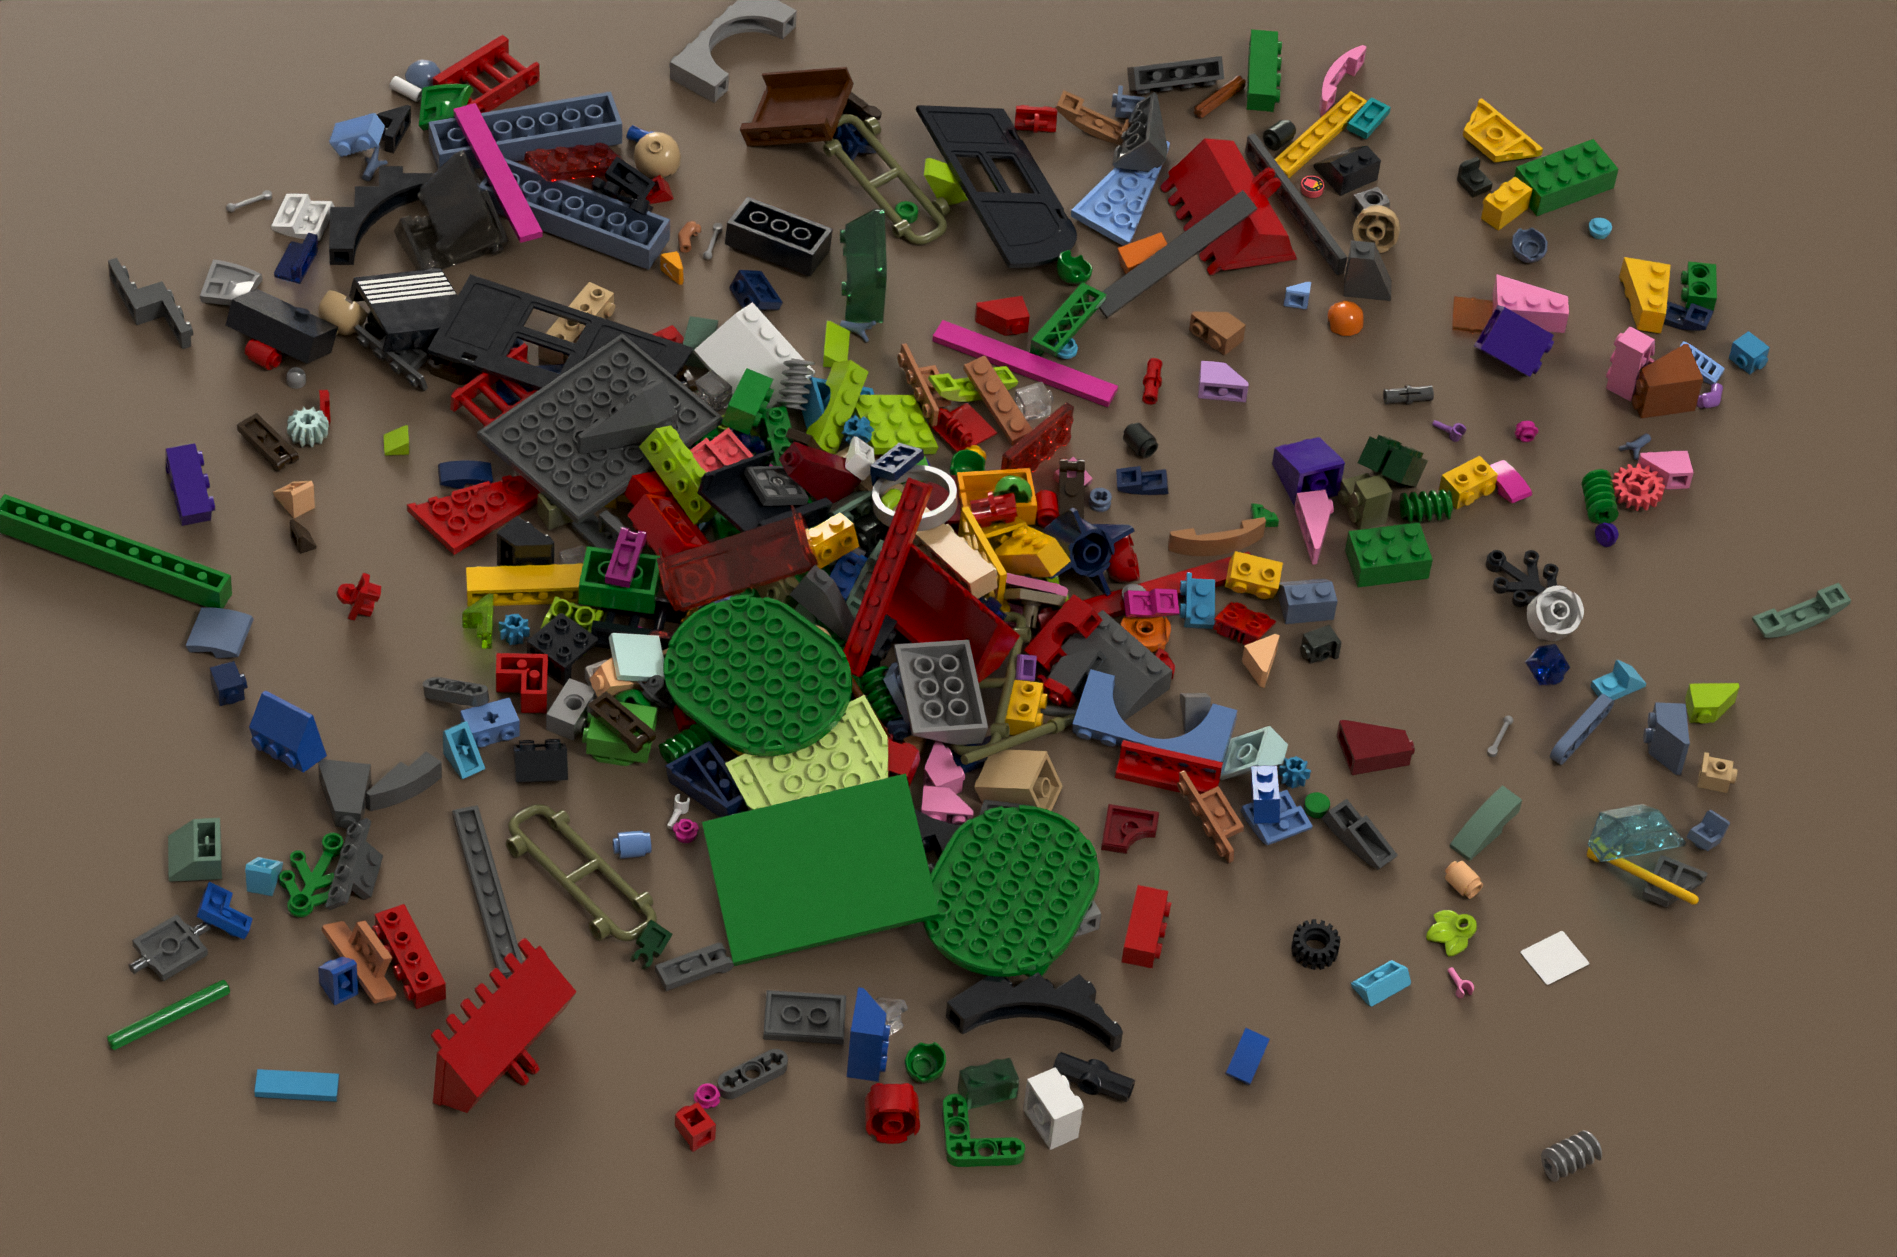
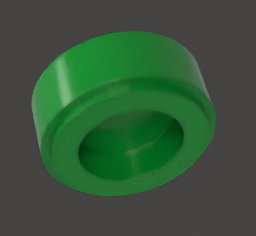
(907, 211)
(1316, 805)

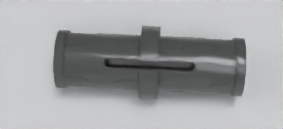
(1421, 394)

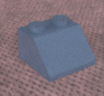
(1307, 600)
(1668, 735)

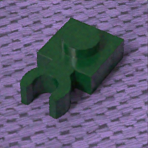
(652, 943)

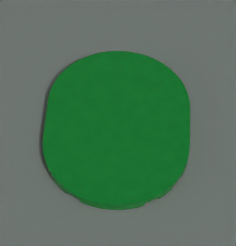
(758, 675)
(1012, 890)

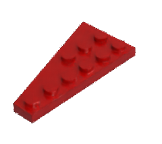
(474, 511)

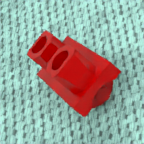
(1035, 118)
(994, 508)
(360, 597)

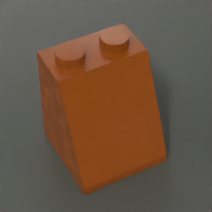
(1668, 385)

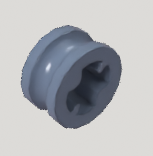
(1100, 494)

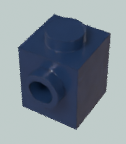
(228, 683)

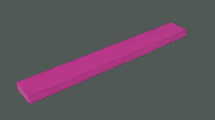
(498, 173)
(1025, 363)

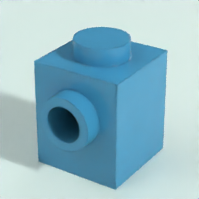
(1749, 353)

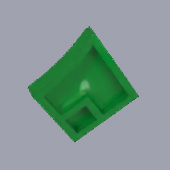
(440, 100)

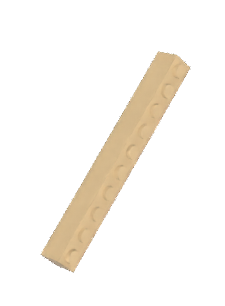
(948, 550)

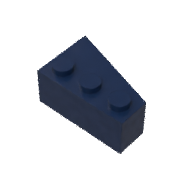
(707, 781)

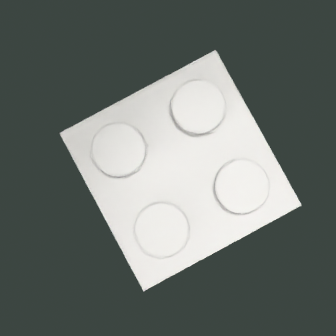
(1053, 1108)

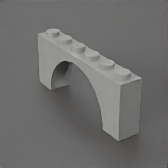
(695, 66)

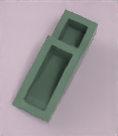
(1486, 823)

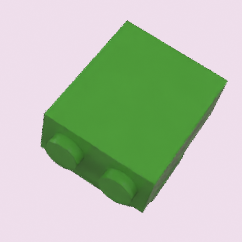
(608, 747)

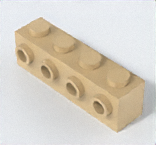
(591, 300)

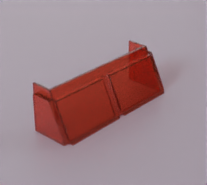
(737, 563)

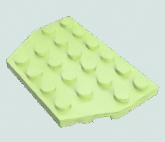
(845, 757)

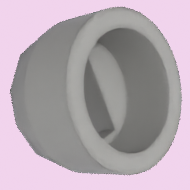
(296, 378)

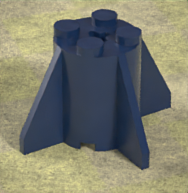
(1087, 545)

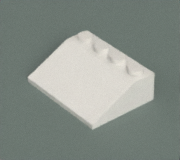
(749, 343)

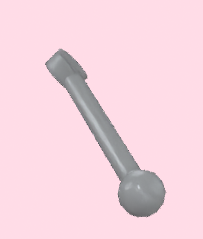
(267, 195)
(717, 228)
(1492, 750)

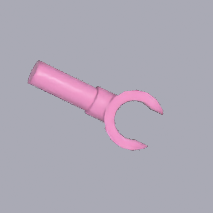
(1461, 984)

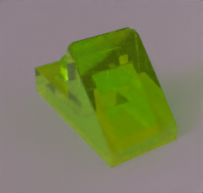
(480, 617)

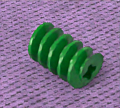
(1599, 497)
(1426, 505)
(879, 695)
(685, 742)

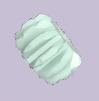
(307, 427)

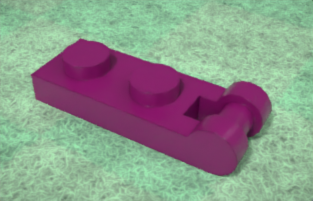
(625, 557)

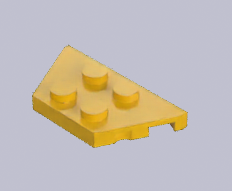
(1498, 136)

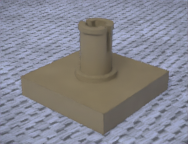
(1031, 602)

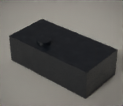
(778, 236)
(281, 326)

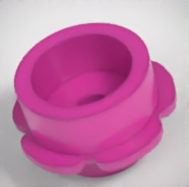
(1526, 431)
(683, 835)
(710, 1091)

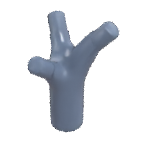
(373, 164)
(858, 328)
(1636, 445)

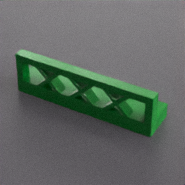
(1063, 317)

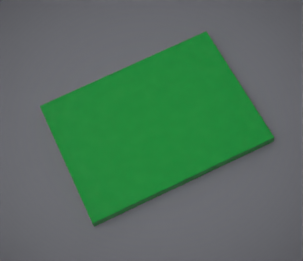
(820, 869)

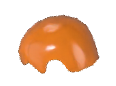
(1345, 318)

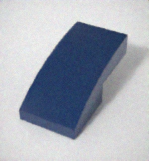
(1694, 318)
(458, 473)
(1135, 481)

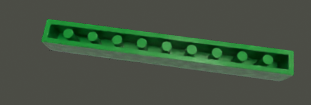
(114, 553)

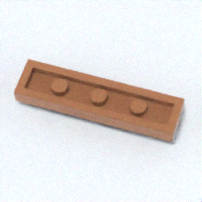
(997, 399)

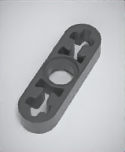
(456, 691)
(759, 1064)

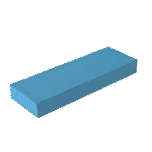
(297, 1085)

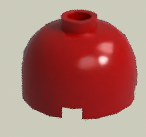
(1124, 562)

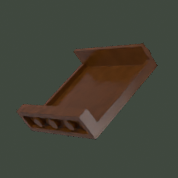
(799, 107)

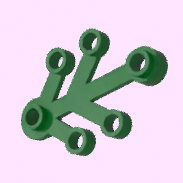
(311, 880)

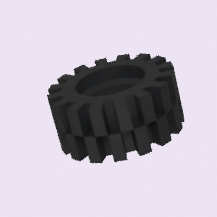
(1313, 956)

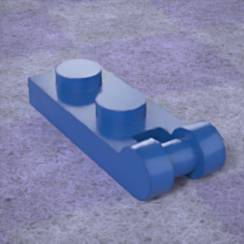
(846, 573)

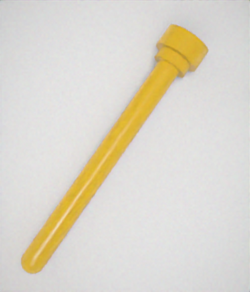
(1650, 878)

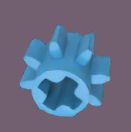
(858, 428)
(514, 629)
(1294, 772)

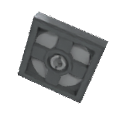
(775, 486)

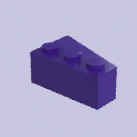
(189, 484)

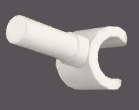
(679, 808)

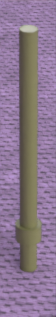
(1052, 726)

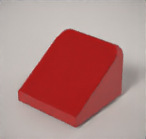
(660, 192)

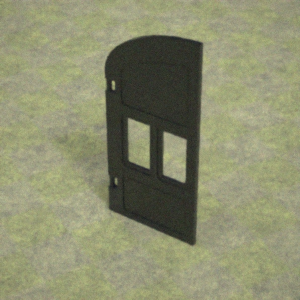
(1019, 224)
(493, 316)

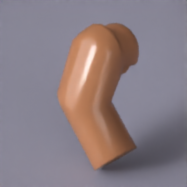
(684, 235)

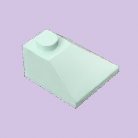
(1253, 749)

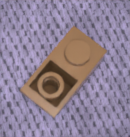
(1218, 329)

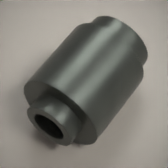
(1279, 134)
(1140, 440)

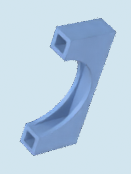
(1100, 720)

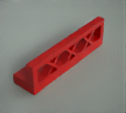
(1165, 774)

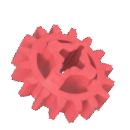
(1638, 487)

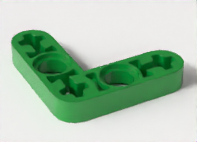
(964, 1143)

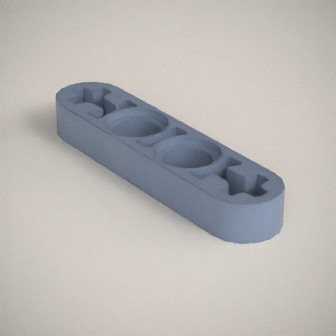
(1581, 729)

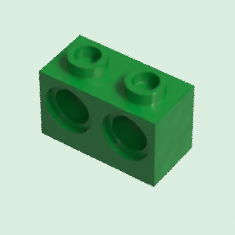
(1699, 285)

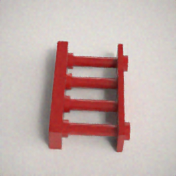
(483, 61)
(463, 395)

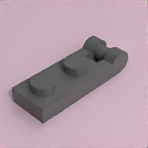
(693, 966)

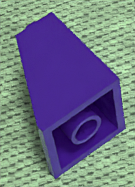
(1514, 341)
(1308, 467)

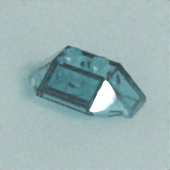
(1632, 832)

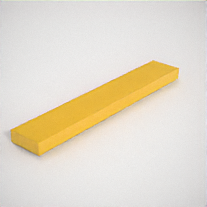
(1319, 134)

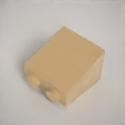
(1019, 778)

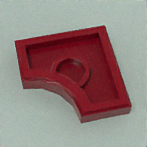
(1126, 826)

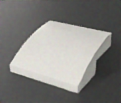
(302, 216)

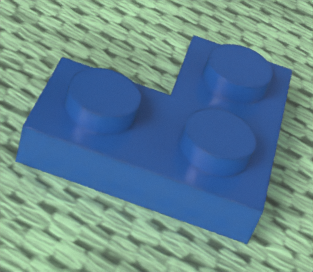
(215, 911)

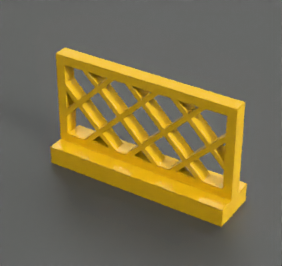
(976, 539)

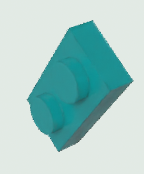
(1368, 118)

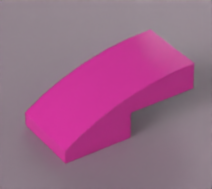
(1510, 483)
(1151, 603)

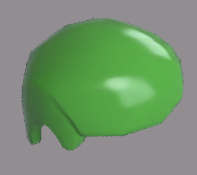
(1015, 485)

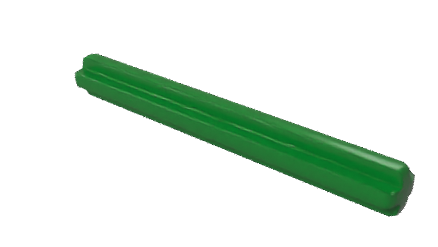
(168, 1014)

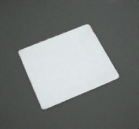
(1554, 957)

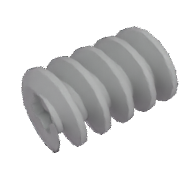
(795, 383)
(1570, 1154)

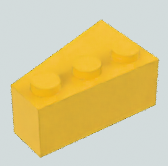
(1647, 290)
(1031, 553)

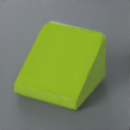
(397, 442)

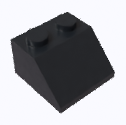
(1349, 169)

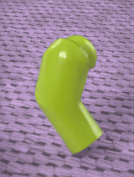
(891, 498)

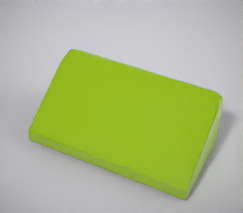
(836, 344)

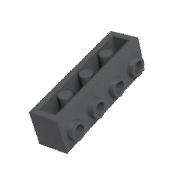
(1175, 73)

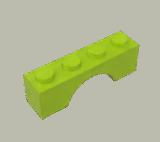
(845, 384)

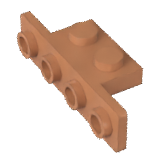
(923, 389)
(1216, 814)
(367, 952)

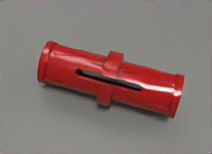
(1152, 381)

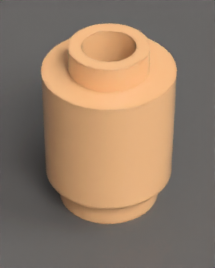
(1463, 879)

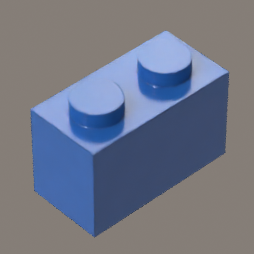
(1265, 794)

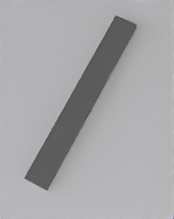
(1298, 207)
(1176, 253)
(486, 886)

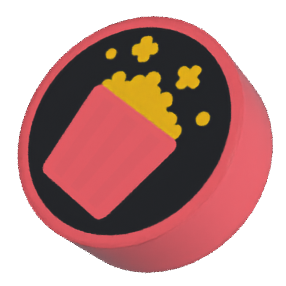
(1312, 186)

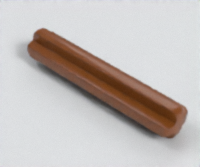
(1219, 96)

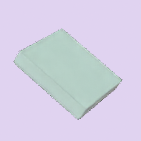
(636, 656)

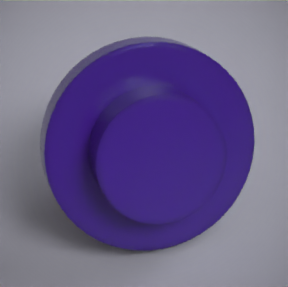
(1606, 534)

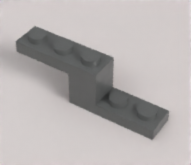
(150, 303)

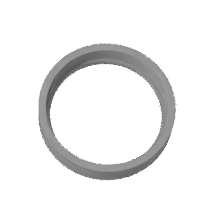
(923, 473)

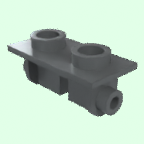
(656, 690)

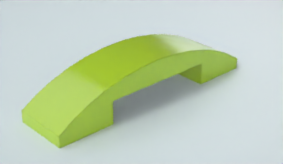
(962, 388)

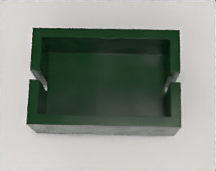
(1393, 459)

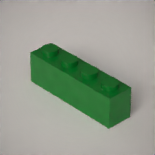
(1262, 70)

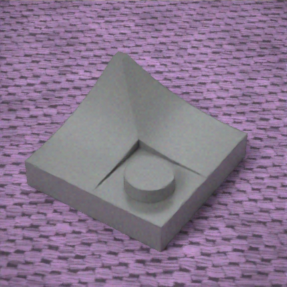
(227, 282)

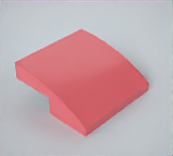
(720, 451)

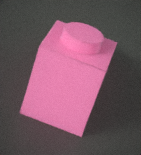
(1313, 516)

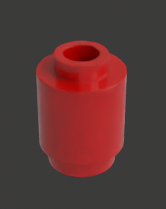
(263, 354)
(1046, 507)

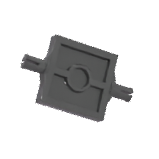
(170, 947)

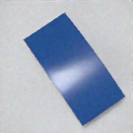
(1247, 1056)

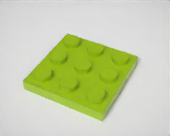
(895, 421)

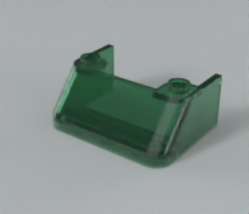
(865, 267)

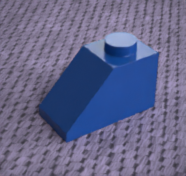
(339, 979)

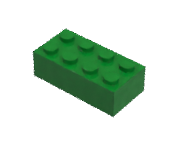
(1567, 176)

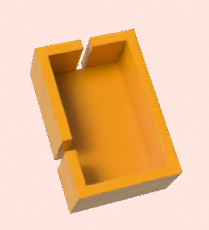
(977, 484)

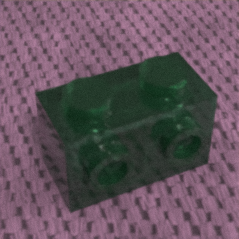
(988, 1083)

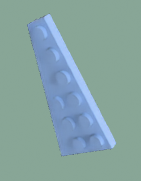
(1117, 203)

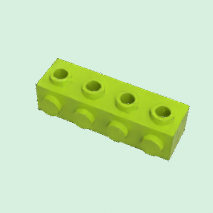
(678, 471)

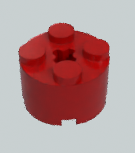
(892, 1112)

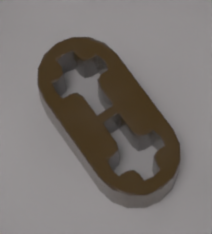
(450, 371)

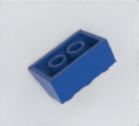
(286, 733)
(868, 1039)

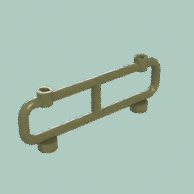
(936, 208)
(999, 728)
(602, 925)

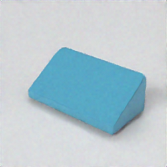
(1382, 982)

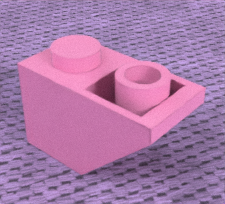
(1671, 466)
(942, 770)
(945, 805)

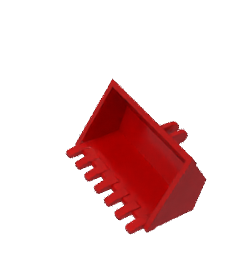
(1212, 177)
(938, 608)
(499, 1029)

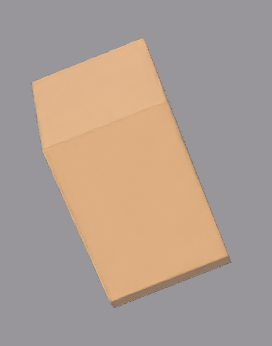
(296, 497)
(1259, 658)

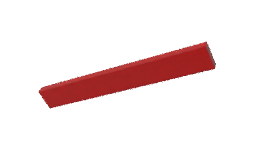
(886, 574)
(1114, 604)

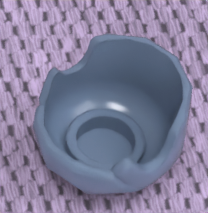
(422, 73)
(1529, 245)

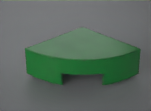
(1258, 511)

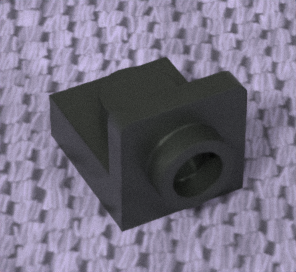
(1472, 178)

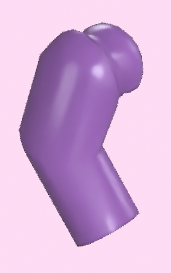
(1712, 398)

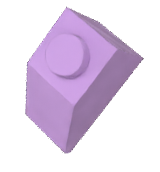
(1221, 382)

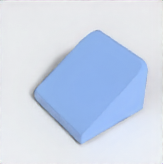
(1297, 295)

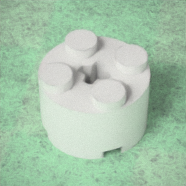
(1549, 625)

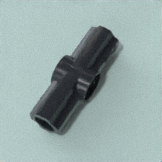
(1094, 1077)

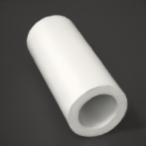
(406, 89)

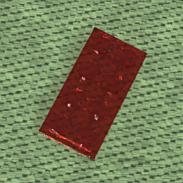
(571, 162)
(1041, 441)

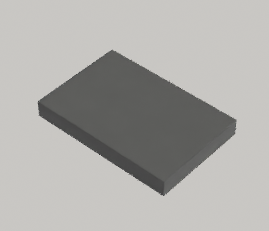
(804, 1017)

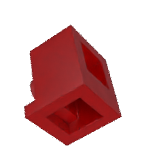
(695, 1126)

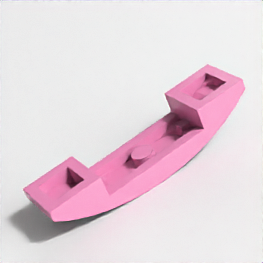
(1347, 63)

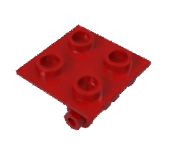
(962, 427)
(1241, 619)

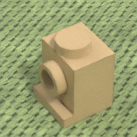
(1716, 774)

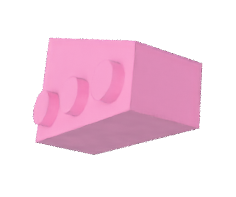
(1533, 303)
(1628, 359)

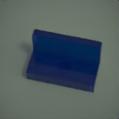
(297, 259)

